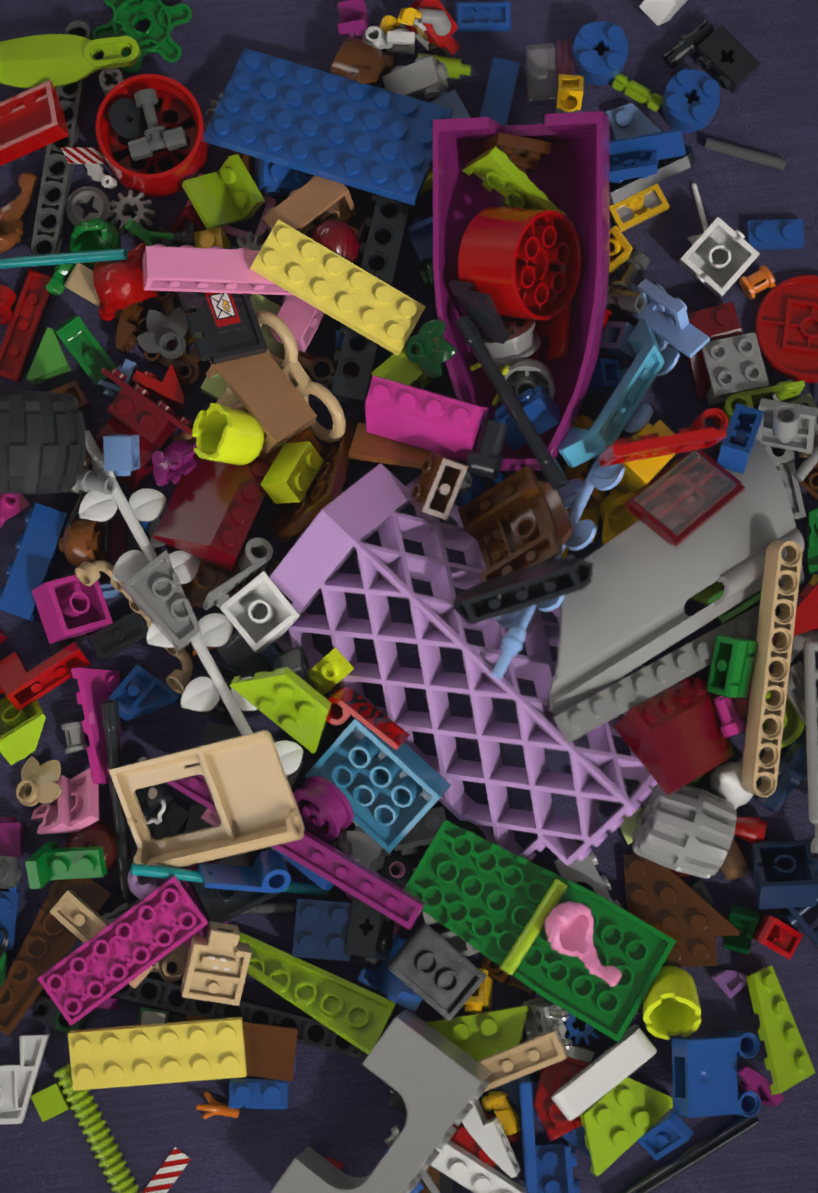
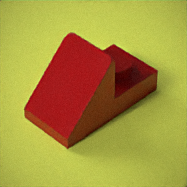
(167, 390)

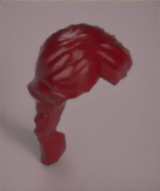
(338, 238)

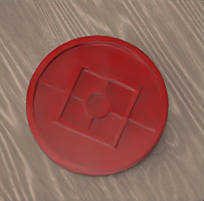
(789, 328)

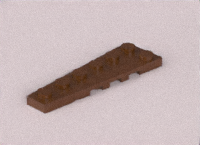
(43, 949)

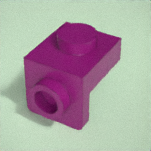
(353, 17)

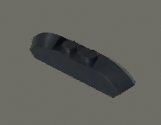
(523, 588)

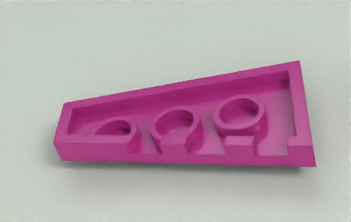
(95, 687)

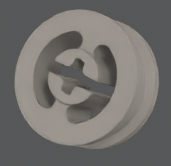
(519, 345)

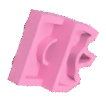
(74, 807)

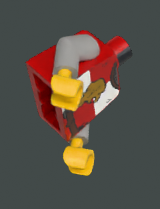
(429, 22)

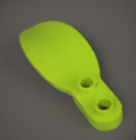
(61, 58)

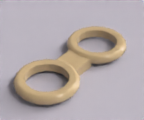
(302, 382)

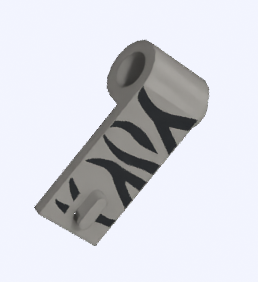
(251, 563)

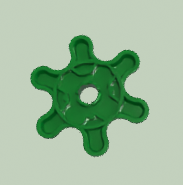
(156, 38)

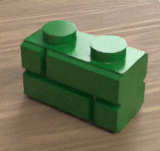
(731, 666)

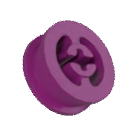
(323, 808)

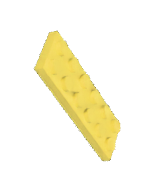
(337, 287)
(157, 1053)

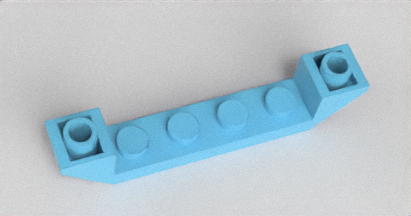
(583, 444)

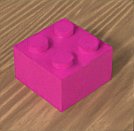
(71, 608)

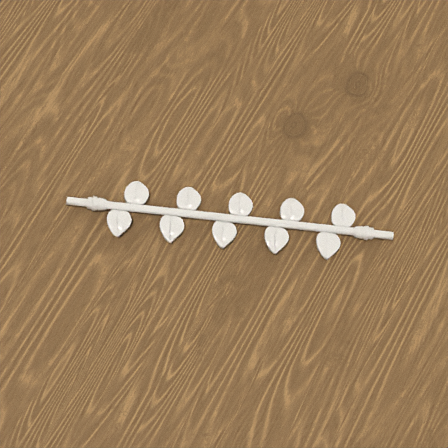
(216, 629)

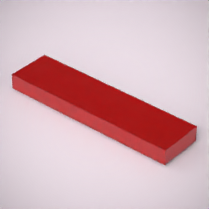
(24, 325)

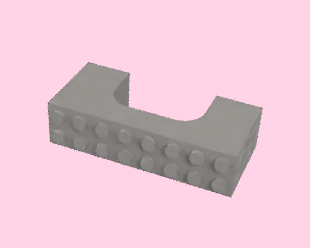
(436, 1087)

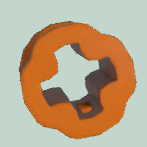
(757, 282)

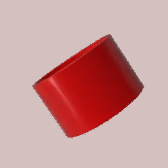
(176, 102)
(522, 260)

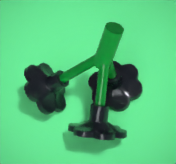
(160, 235)

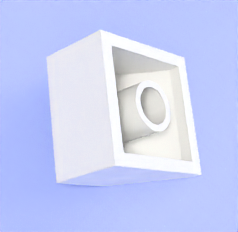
(260, 612)

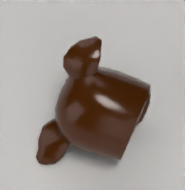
(362, 61)

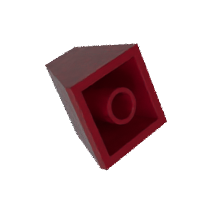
(147, 449)

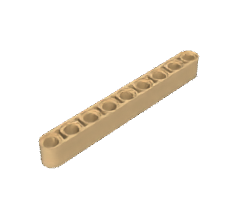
(777, 681)

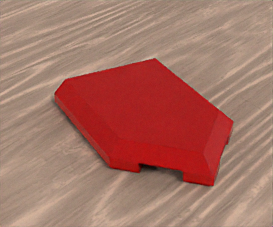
(550, 1081)

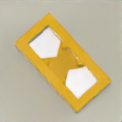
(638, 208)

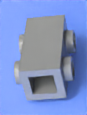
(418, 80)

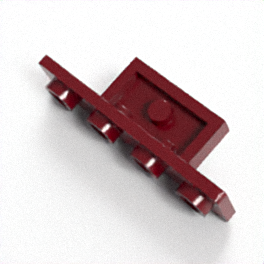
(140, 412)

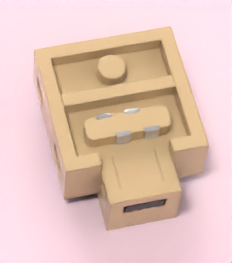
(216, 965)

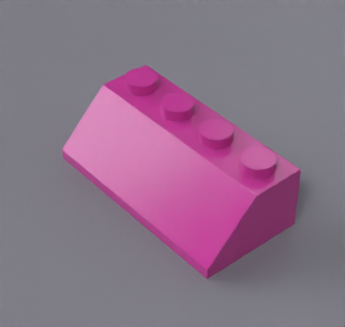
(423, 418)

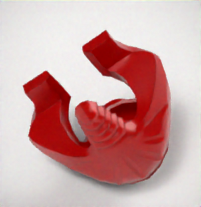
(120, 283)

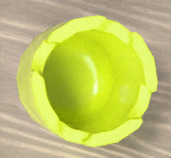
(227, 435)
(672, 1004)

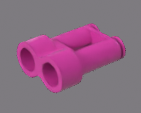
(729, 716)

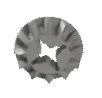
(84, 197)

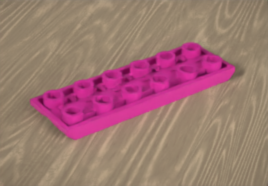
(123, 950)

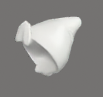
(726, 783)

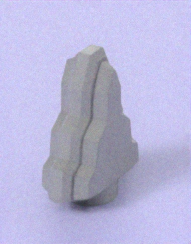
(362, 848)

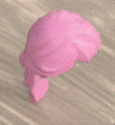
(571, 933)

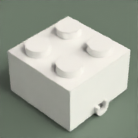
(719, 257)

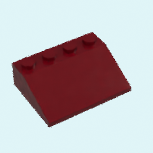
(214, 510)
(677, 734)

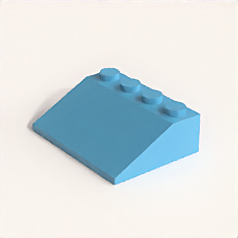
(382, 784)

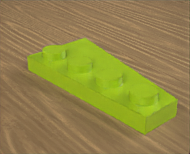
(508, 180)
(783, 1042)

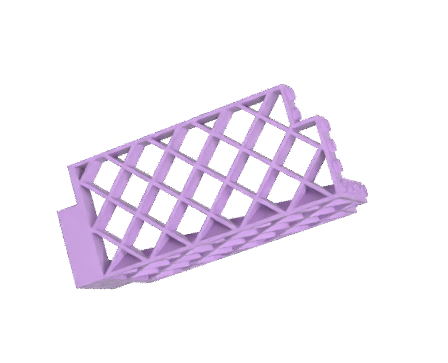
(387, 571)

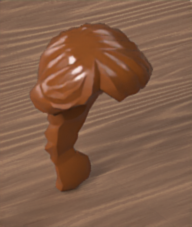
(10, 216)

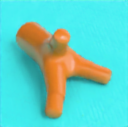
(216, 1108)

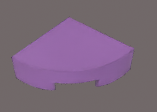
(730, 981)

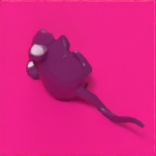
(173, 462)

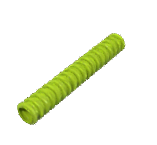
(97, 1134)

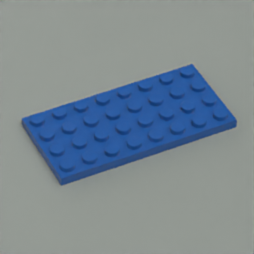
(327, 126)

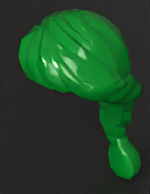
(87, 236)

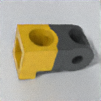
(569, 93)

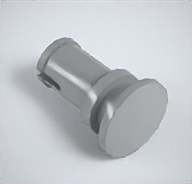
(89, 480)

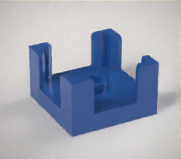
(389, 983)

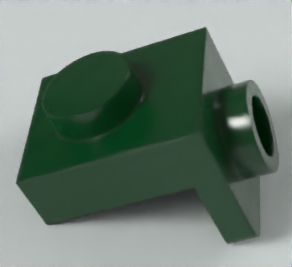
(746, 921)

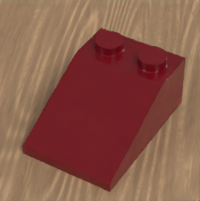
(717, 323)

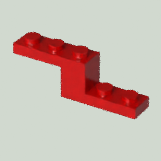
(26, 685)

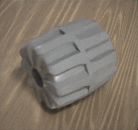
(685, 830)

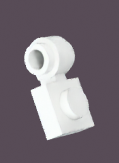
(395, 41)

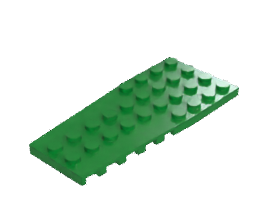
(492, 895)

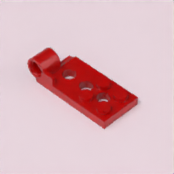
(654, 446)

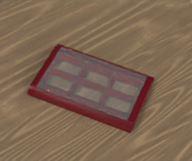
(684, 496)

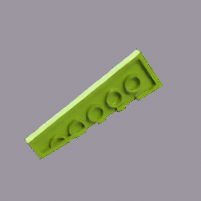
(331, 1000)

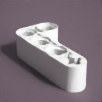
(604, 1073)

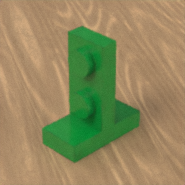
(84, 348)
(64, 863)

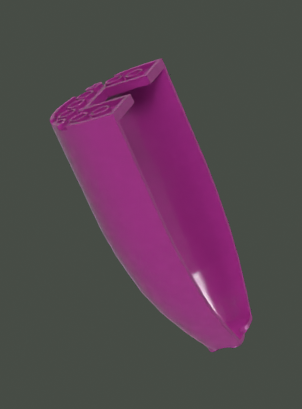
(579, 185)

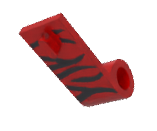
(348, 702)

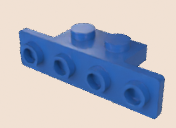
(640, 154)

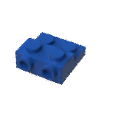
(278, 179)

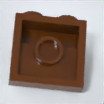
(521, 151)

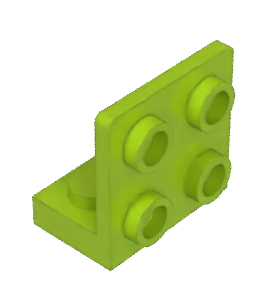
(225, 194)

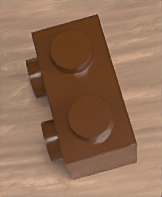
(438, 485)

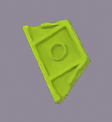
(287, 703)
(484, 1032)
(620, 1120)

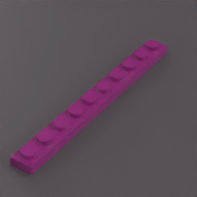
(330, 864)

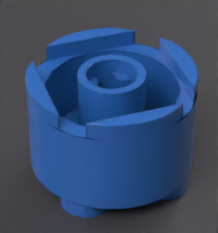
(600, 37)
(694, 86)

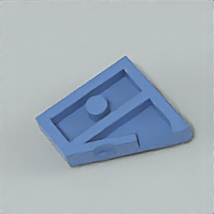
(629, 122)

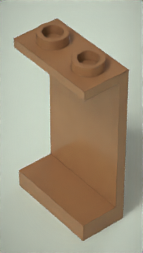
(267, 397)

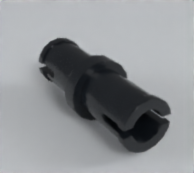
(687, 44)

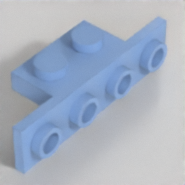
(669, 319)

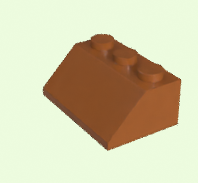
(384, 450)

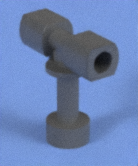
(155, 136)
(620, 291)

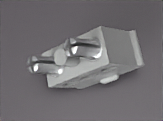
(545, 1017)

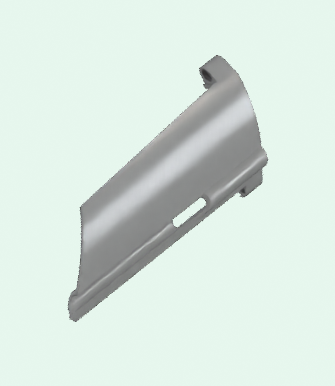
(644, 582)

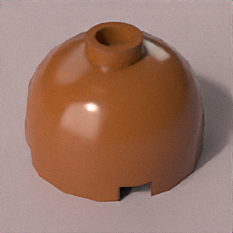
(83, 542)

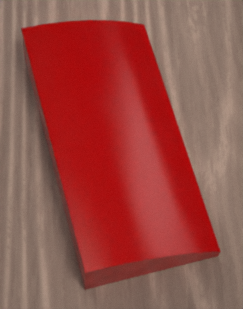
(30, 122)

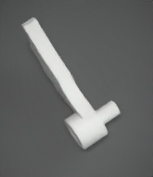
(97, 173)

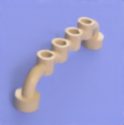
(89, 573)

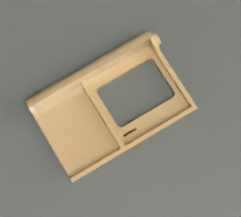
(247, 792)

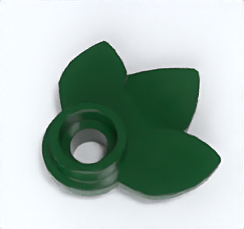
(432, 346)

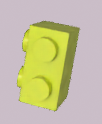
(292, 472)

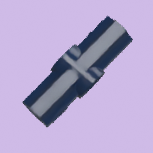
(790, 773)

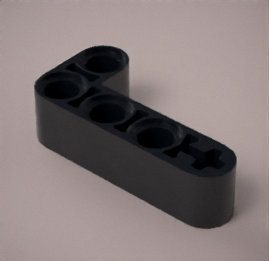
(242, 657)
(297, 661)

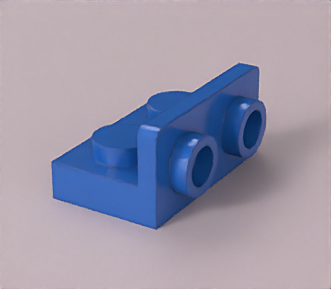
(554, 1168)

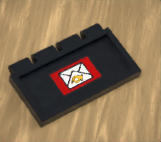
(225, 323)

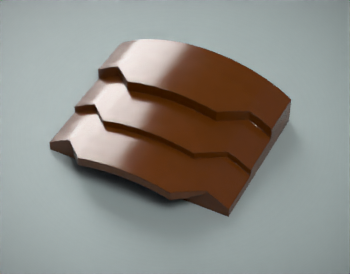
(517, 523)

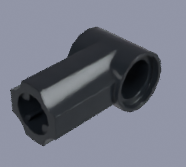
(486, 456)

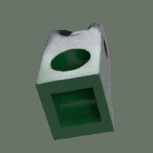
(48, 1013)

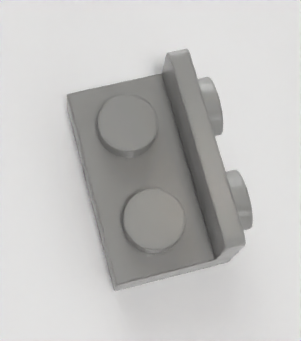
(422, 832)

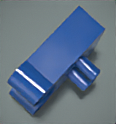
(707, 1075)

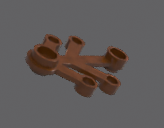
(184, 360)

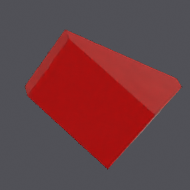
(777, 936)

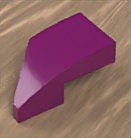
(757, 1083)

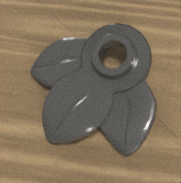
(162, 331)

